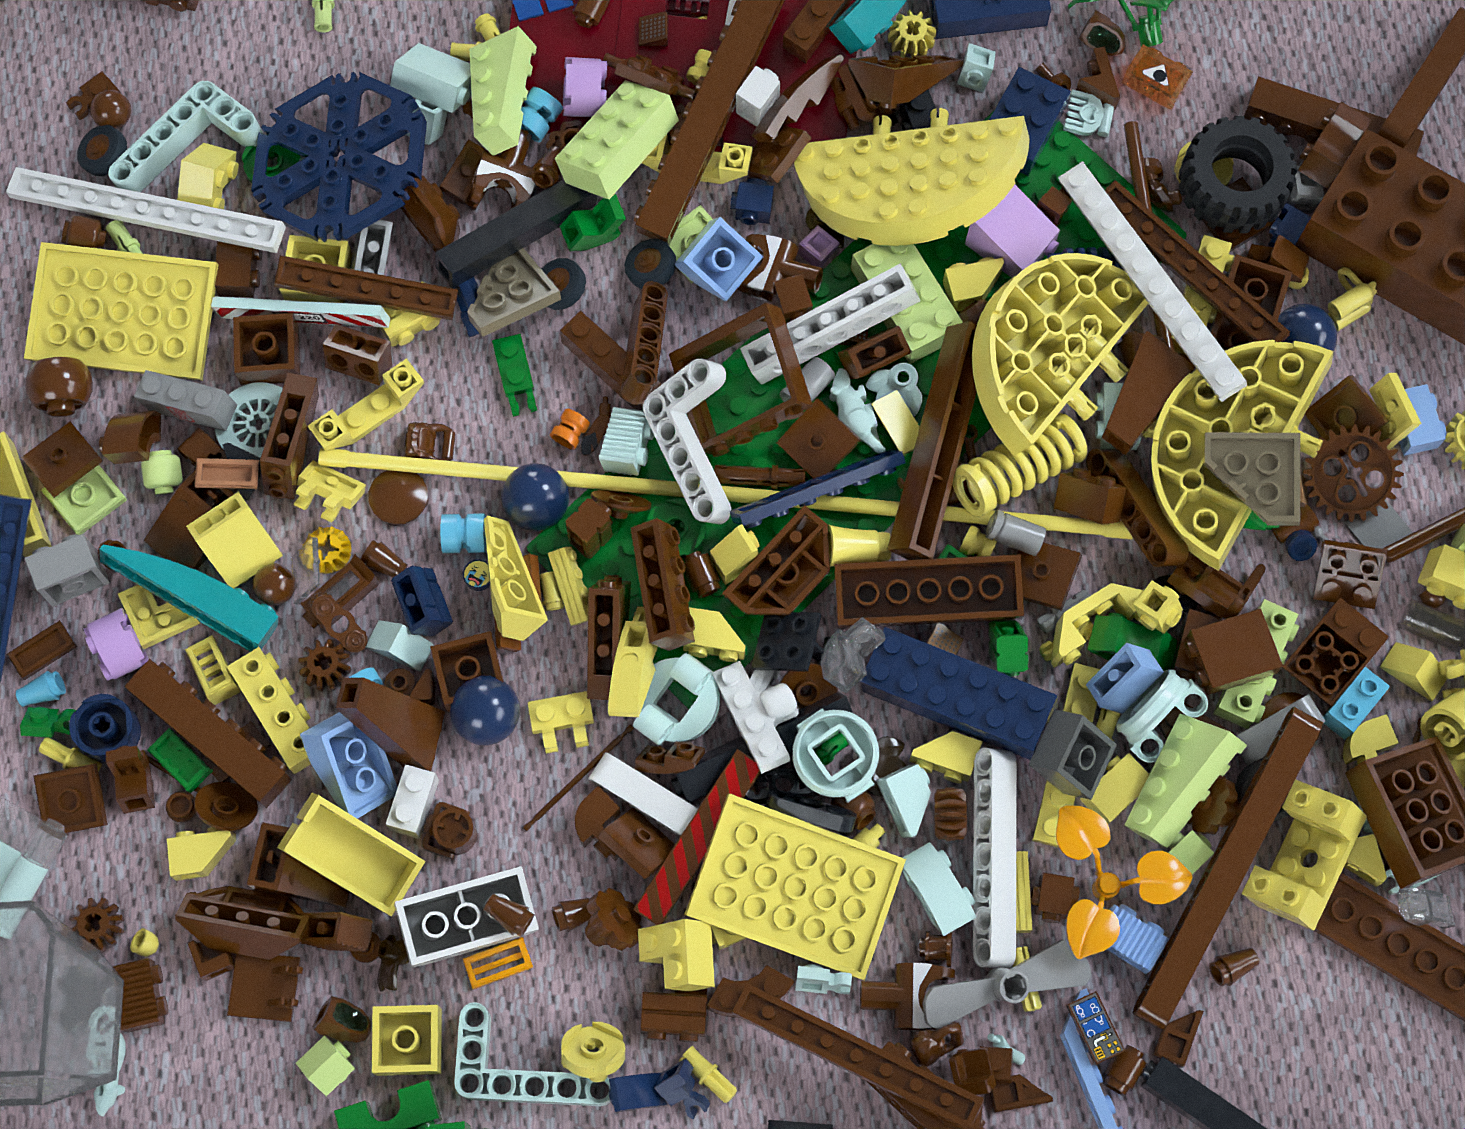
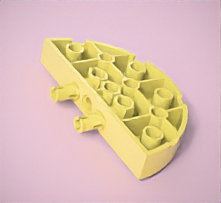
(913, 181)
(1046, 338)
(1277, 395)

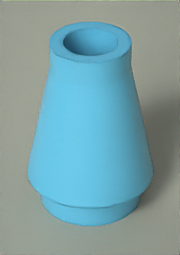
(42, 689)

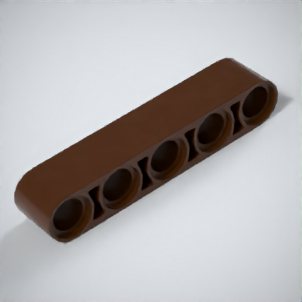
(644, 343)
(1140, 509)

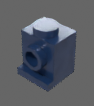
(1289, 225)

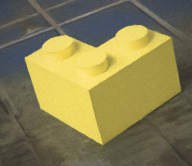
(206, 174)
(683, 950)

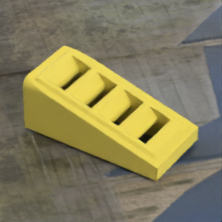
(221, 686)

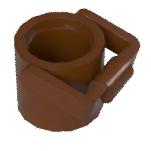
(451, 829)

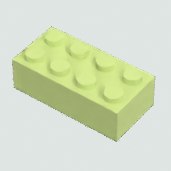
(617, 139)
(923, 322)

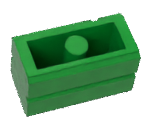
(1008, 647)

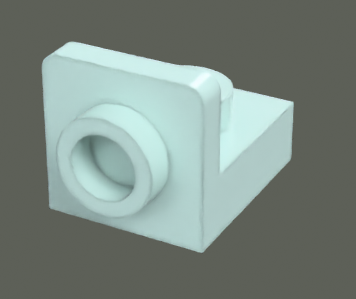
(976, 67)

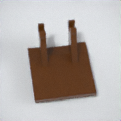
(264, 987)

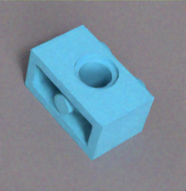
(1355, 703)

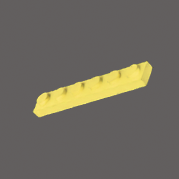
(1077, 701)

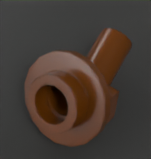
(1060, 79)

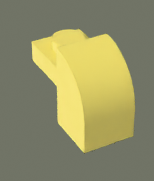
(1369, 740)

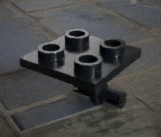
(788, 642)

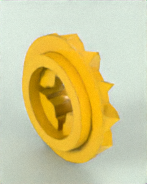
(338, 540)

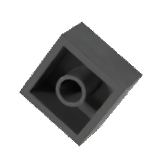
(1072, 754)

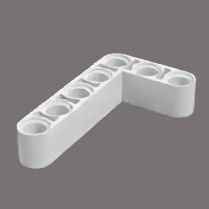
(685, 441)

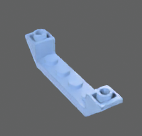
(1088, 1074)

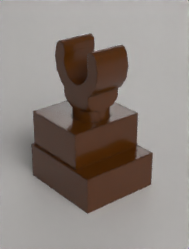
(1055, 204)

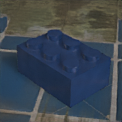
(1039, 103)

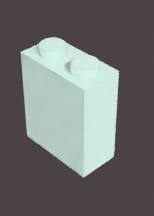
(433, 77)

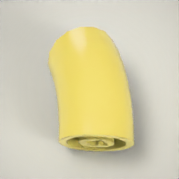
(1448, 723)

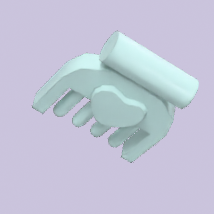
(1091, 115)

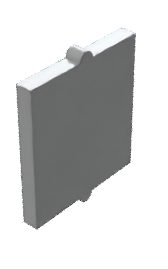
(1379, 530)

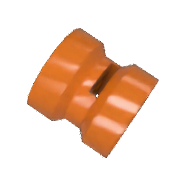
(569, 429)

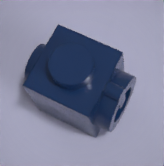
(753, 202)

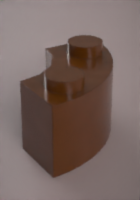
(1334, 144)
(131, 436)
(729, 991)

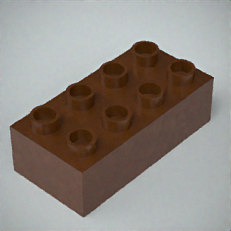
(1396, 226)

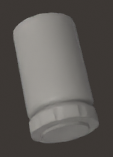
(817, 377)
(1015, 532)

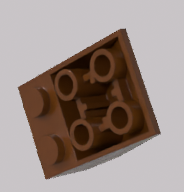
(169, 533)
(1335, 652)
(283, 875)

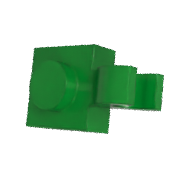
(45, 721)

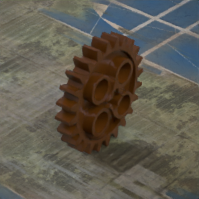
(1377, 459)

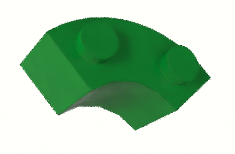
(1114, 631)

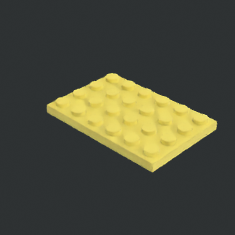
(122, 310)
(795, 886)

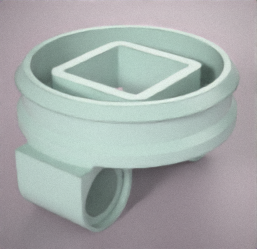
(695, 677)
(1153, 706)
(820, 728)

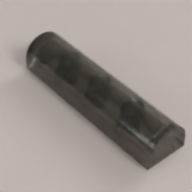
(1433, 625)

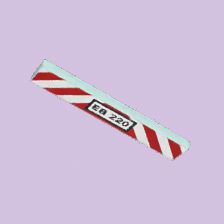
(304, 311)

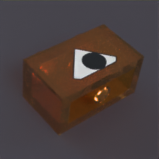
(1157, 77)

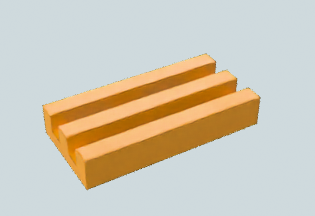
(500, 975)

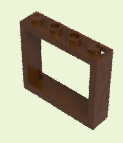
(726, 336)

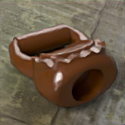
(421, 441)
(930, 1045)

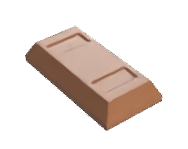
(226, 473)

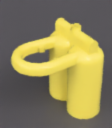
(1352, 303)

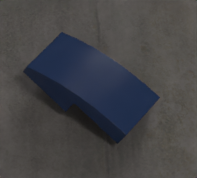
(635, 1092)

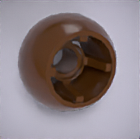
(59, 385)

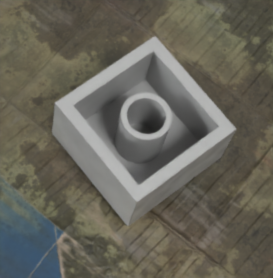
(66, 569)

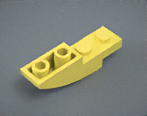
(632, 668)

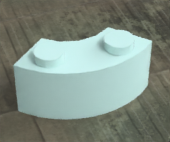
(938, 889)

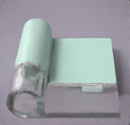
(26, 850)

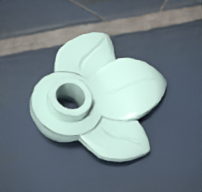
(886, 382)

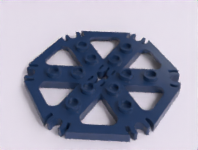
(356, 164)

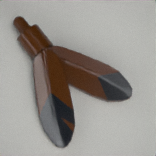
(597, 429)

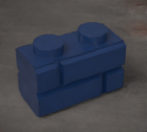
(421, 601)

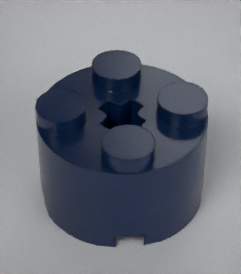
(92, 719)

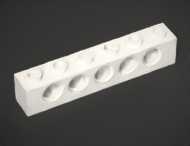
(835, 321)

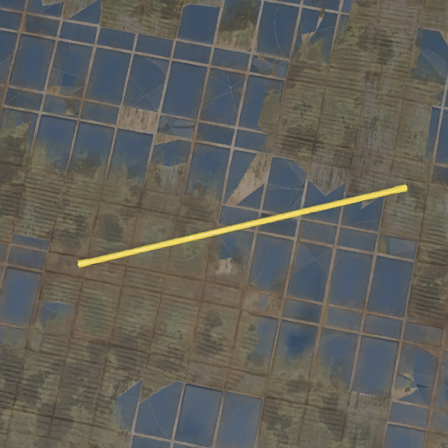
(345, 459)

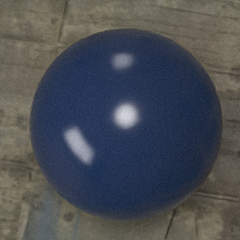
(1309, 325)
(535, 497)
(485, 710)

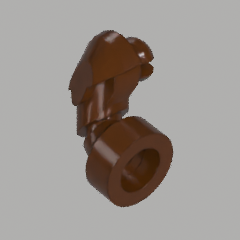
(1159, 195)

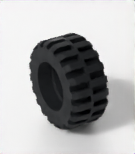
(1244, 141)

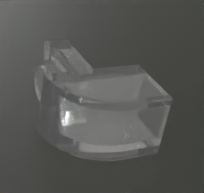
(845, 654)

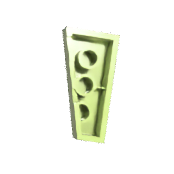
(498, 88)
(1181, 778)

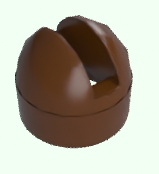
(1431, 599)

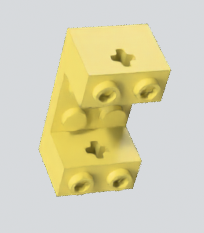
(1320, 826)

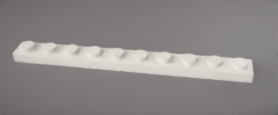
(146, 210)
(1153, 282)

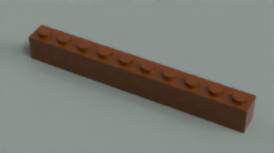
(706, 118)

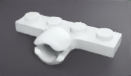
(757, 714)

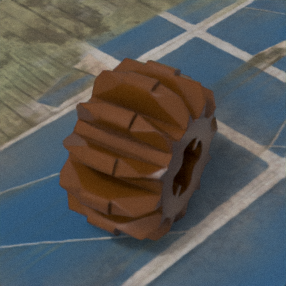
(312, 663)
(950, 814)
(107, 920)

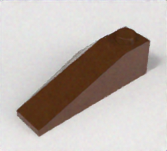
(901, 77)

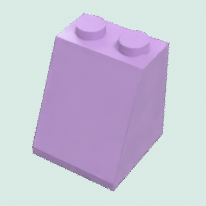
(1015, 232)

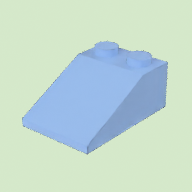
(349, 765)

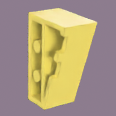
(1445, 574)

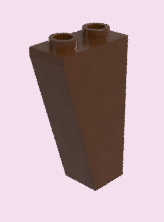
(1148, 384)
(289, 436)
(606, 618)
(394, 721)

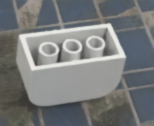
(454, 917)

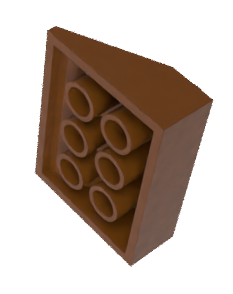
(1413, 809)

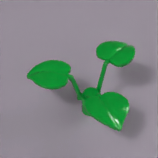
(1149, 25)

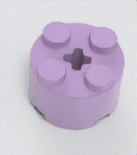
(583, 86)
(116, 644)

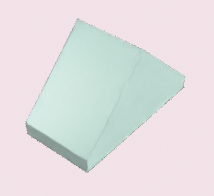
(398, 644)

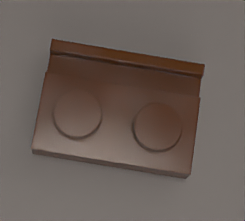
(461, 174)

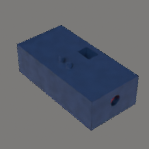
(976, 17)

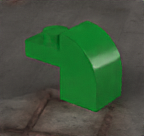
(593, 227)

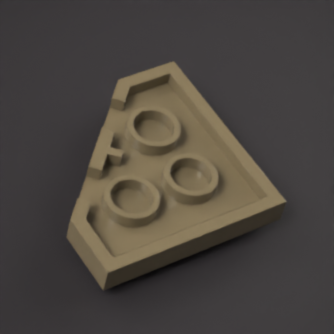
(511, 293)
(1259, 471)

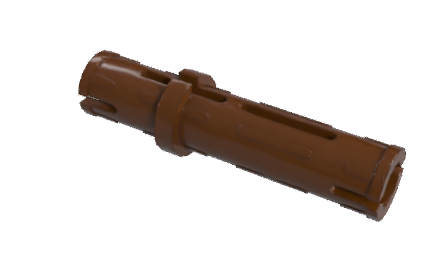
(754, 476)

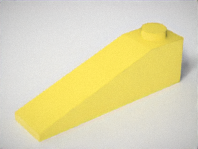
(511, 587)

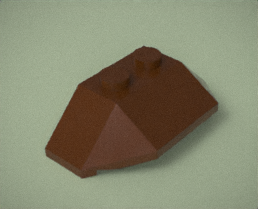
(431, 215)
(784, 569)
(243, 921)

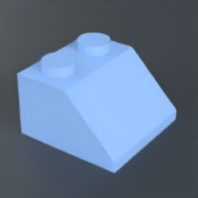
(718, 259)

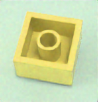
(329, 252)
(406, 1040)

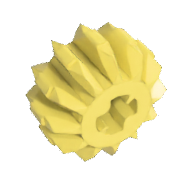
(911, 44)

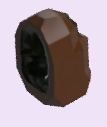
(1103, 33)
(342, 1021)

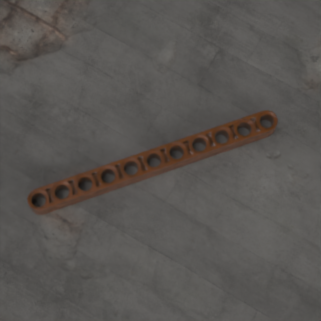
(1227, 868)

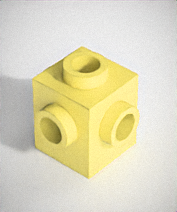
(1158, 607)

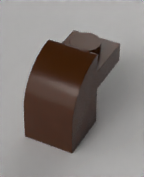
(132, 778)
(592, 817)

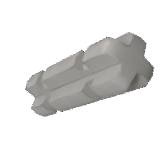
(1047, 621)

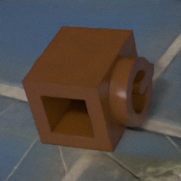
(1054, 897)

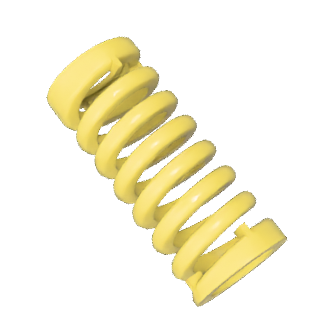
(979, 469)

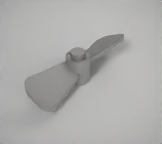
(1047, 970)

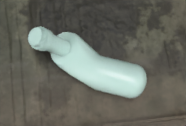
(999, 1041)

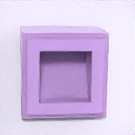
(817, 247)

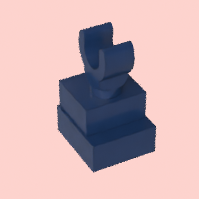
(677, 1085)

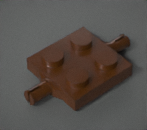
(643, 72)

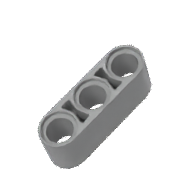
(1262, 734)

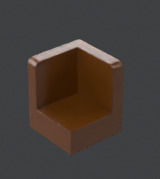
(209, 961)
(973, 1071)

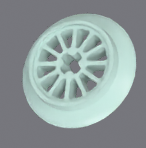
(245, 397)

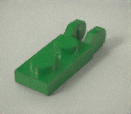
(514, 371)

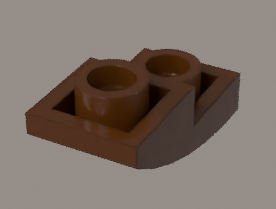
(679, 758)

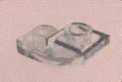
(1426, 907)

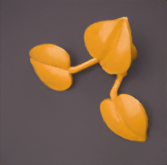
(1089, 925)

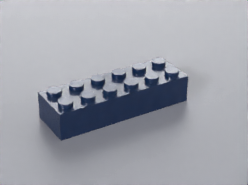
(959, 693)

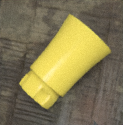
(857, 545)

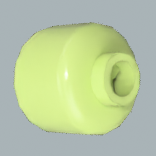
(162, 472)

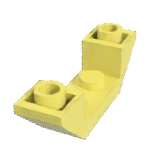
(722, 167)
(369, 413)
(1067, 637)

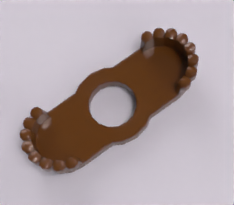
(325, 609)

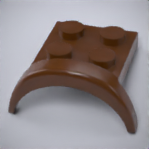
(1213, 588)

